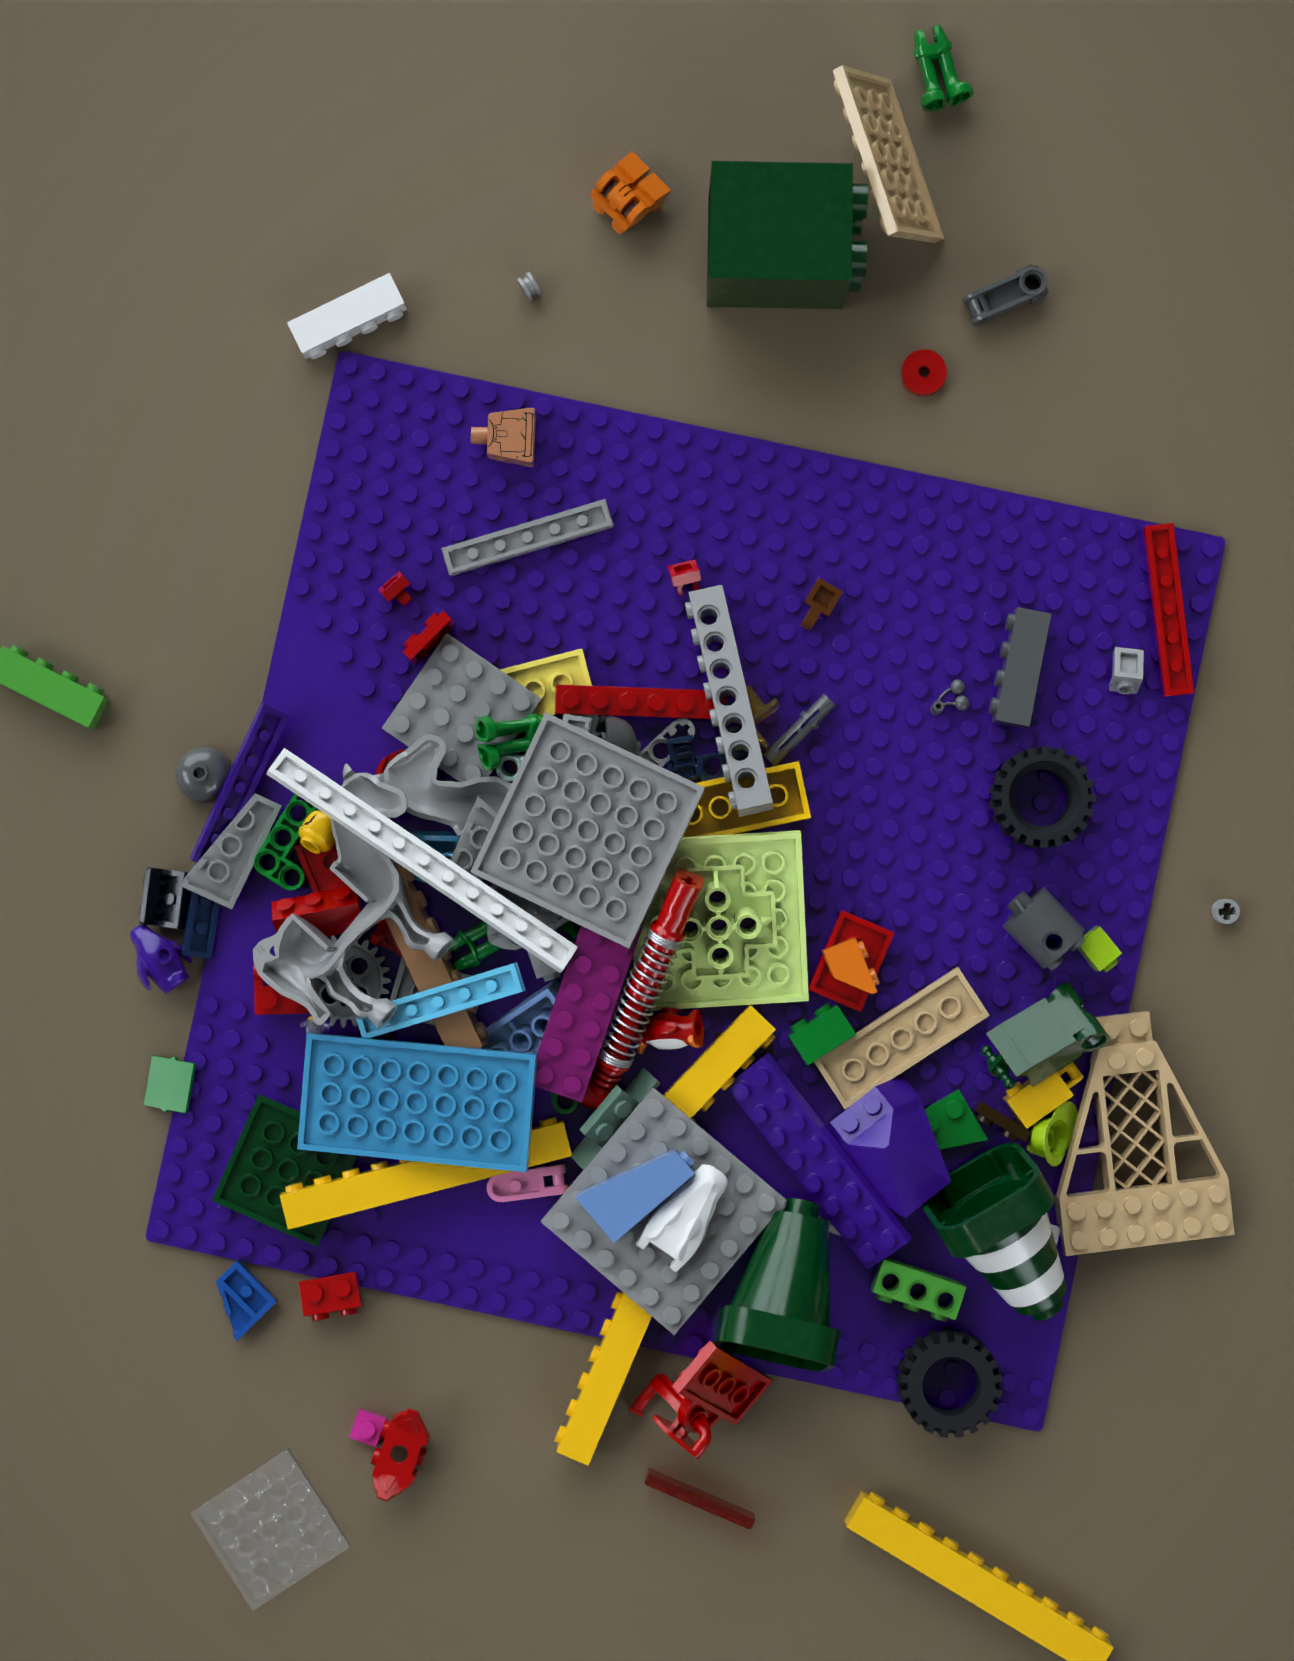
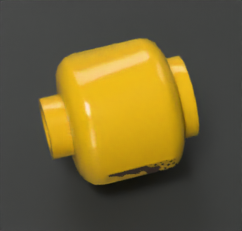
(317, 833)

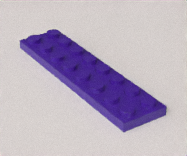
(818, 1162)

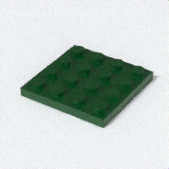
(268, 1162)

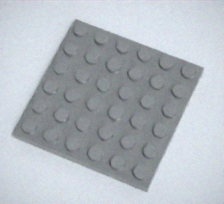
(587, 830)
(645, 1273)

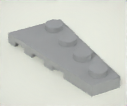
(230, 858)

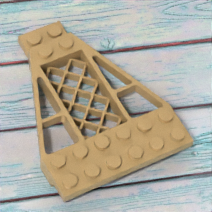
(1143, 1212)

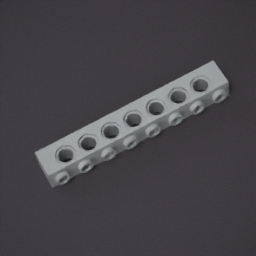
(712, 602)

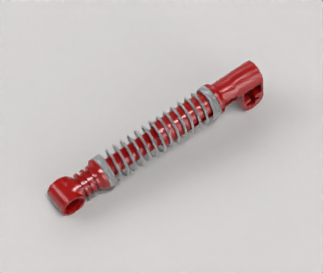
(664, 938)

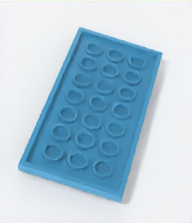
(417, 1102)

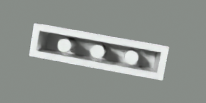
(347, 316)

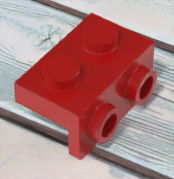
(330, 1295)

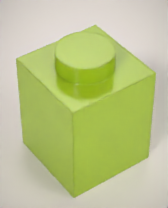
(1099, 950)

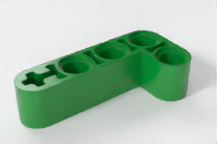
(283, 853)

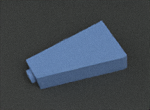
(632, 1194)

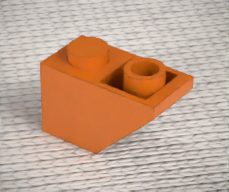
(848, 965)

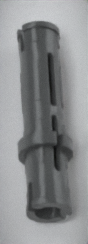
(823, 705)

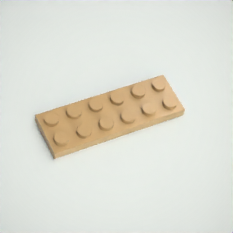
(902, 1037)

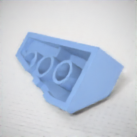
(525, 1024)

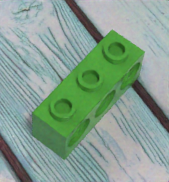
(908, 1276)

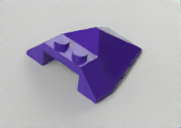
(893, 1145)

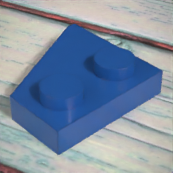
(243, 1298)

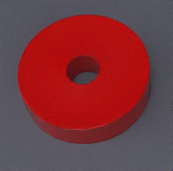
(932, 363)

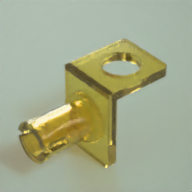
(760, 712)

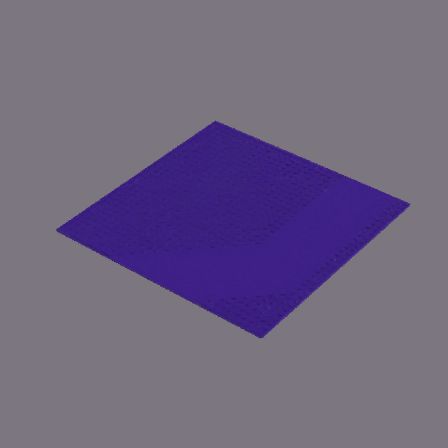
(888, 786)

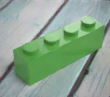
(50, 688)

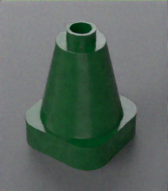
(785, 1295)

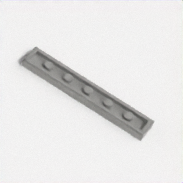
(527, 537)

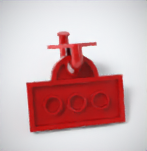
(707, 1390)

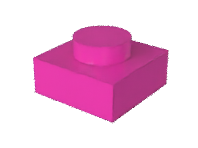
(367, 1427)

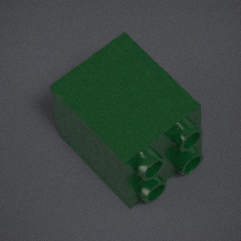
(784, 234)

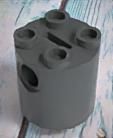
(1035, 920)

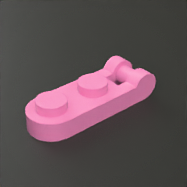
(528, 1184)

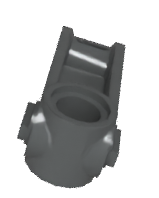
(1006, 295)

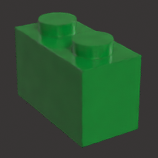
(821, 1033)

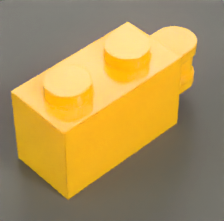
(1033, 1103)

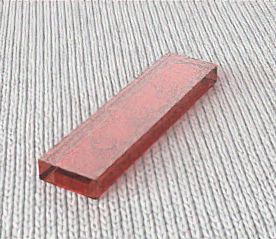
(699, 1498)

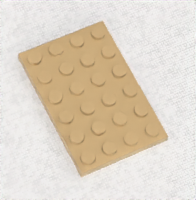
(887, 155)

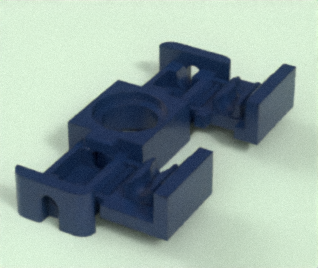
(684, 759)

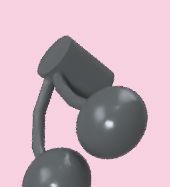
(961, 702)

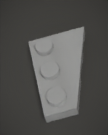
(474, 835)

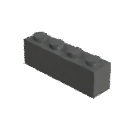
(1020, 668)

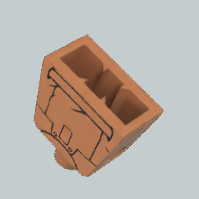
(509, 436)

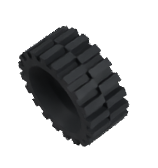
(1077, 790)
(928, 1351)

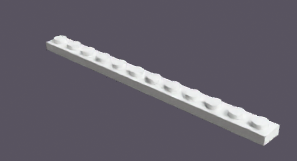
(422, 860)

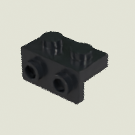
(163, 899)

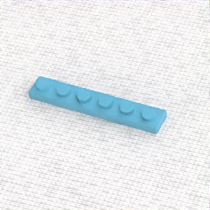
(449, 999)

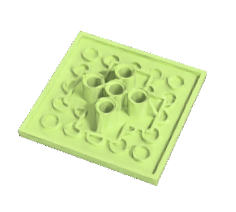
(760, 882)

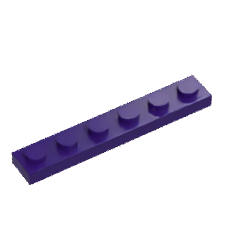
(243, 775)

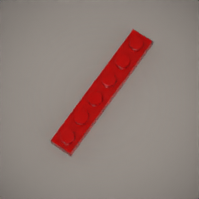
(1168, 609)
(633, 702)

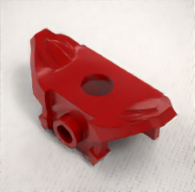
(393, 1476)

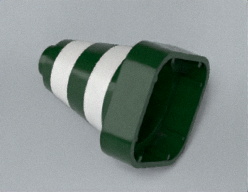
(1002, 1227)

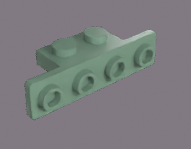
(611, 1115)

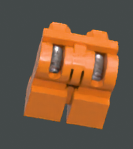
(627, 193)

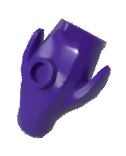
(158, 959)

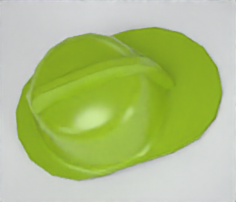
(1053, 1135)

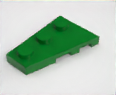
(954, 1122)

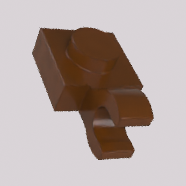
(821, 601)

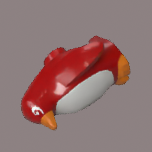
(672, 1030)

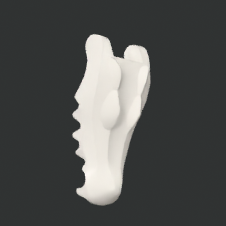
(683, 1218)

